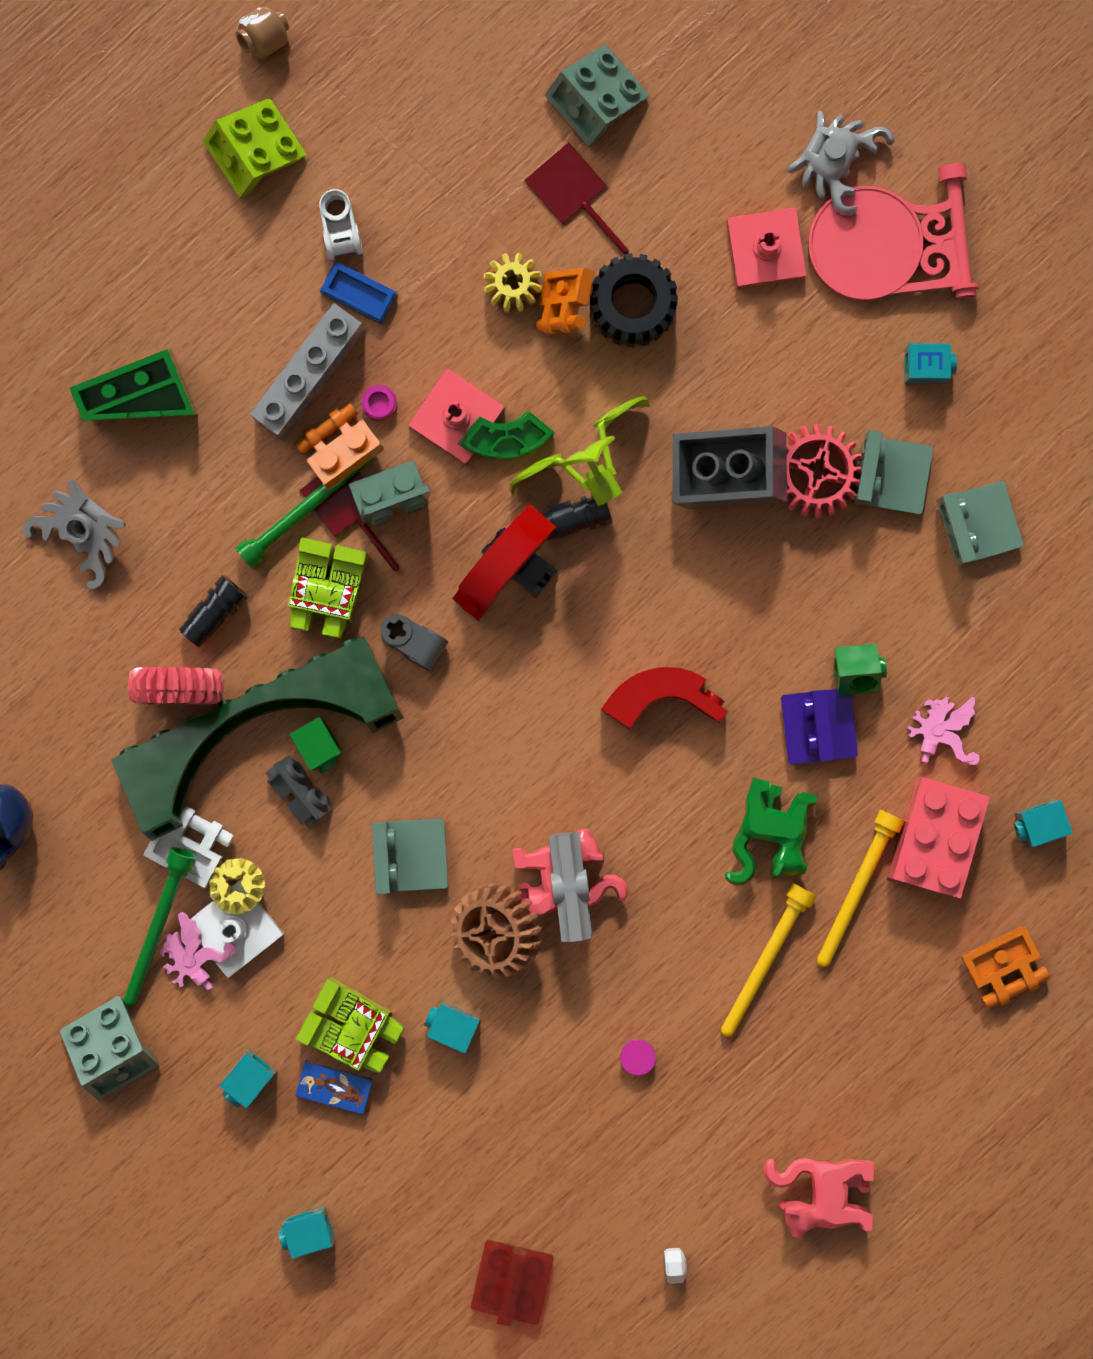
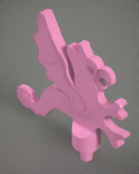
(937, 730)
(186, 959)

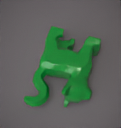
(773, 826)

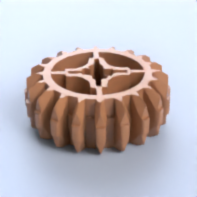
(507, 917)

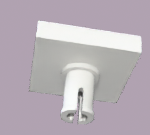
(249, 931)

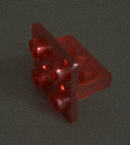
(512, 1282)

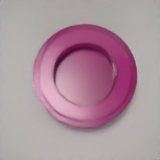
(379, 402)
(637, 1057)

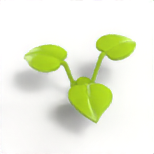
(599, 480)

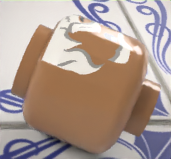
(262, 32)

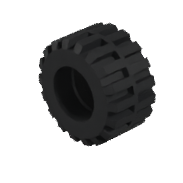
(639, 271)

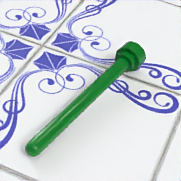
(254, 550)
(179, 864)

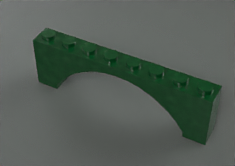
(162, 769)

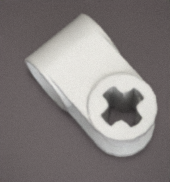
(339, 231)

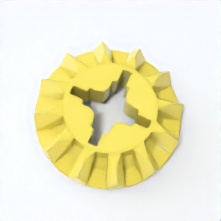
(252, 881)

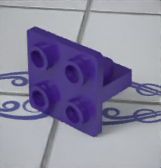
(818, 726)

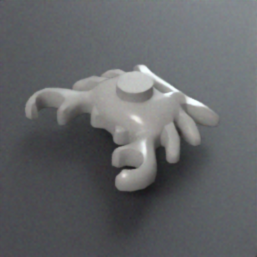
(831, 155)
(83, 525)

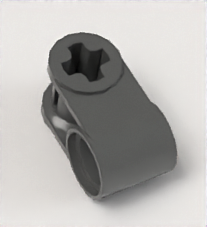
(418, 644)

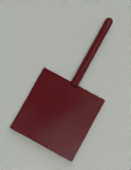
(569, 184)
(340, 512)

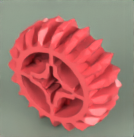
(833, 475)
(175, 686)

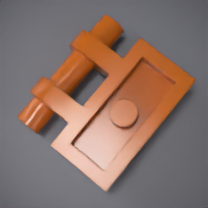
(561, 298)
(345, 453)
(1000, 957)

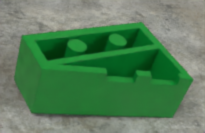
(136, 390)

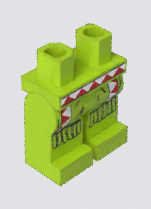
(327, 598)
(355, 1038)

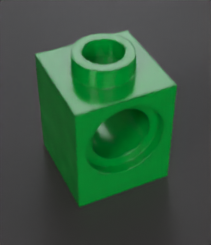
(858, 669)
(317, 745)

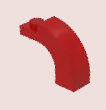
(503, 561)
(657, 683)

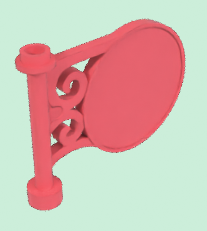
(883, 243)

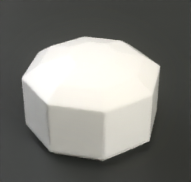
(675, 1265)

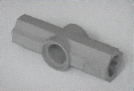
(570, 887)

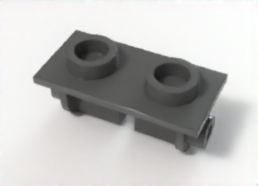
(290, 777)

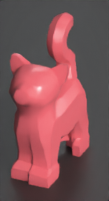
(542, 895)
(830, 1193)

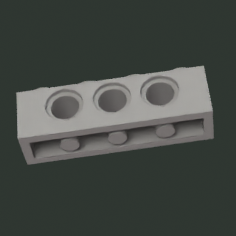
(307, 371)

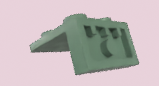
(595, 93)
(893, 474)
(388, 493)
(979, 522)
(409, 855)
(107, 1049)

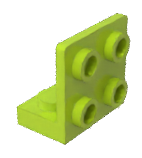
(252, 145)

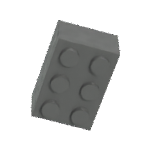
(730, 467)

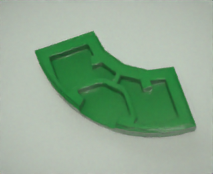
(506, 439)

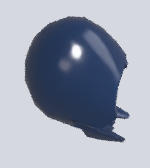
(15, 822)

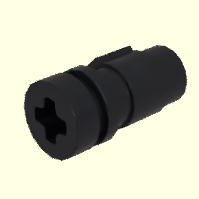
(577, 516)
(211, 612)

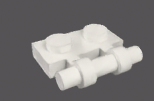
(206, 858)

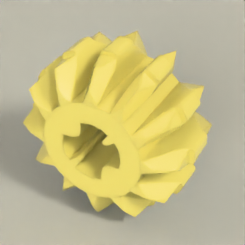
(505, 293)

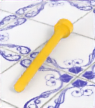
(886, 827)
(797, 902)

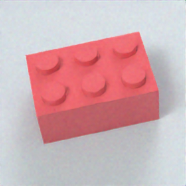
(938, 837)

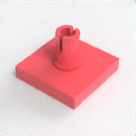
(766, 248)
(450, 413)

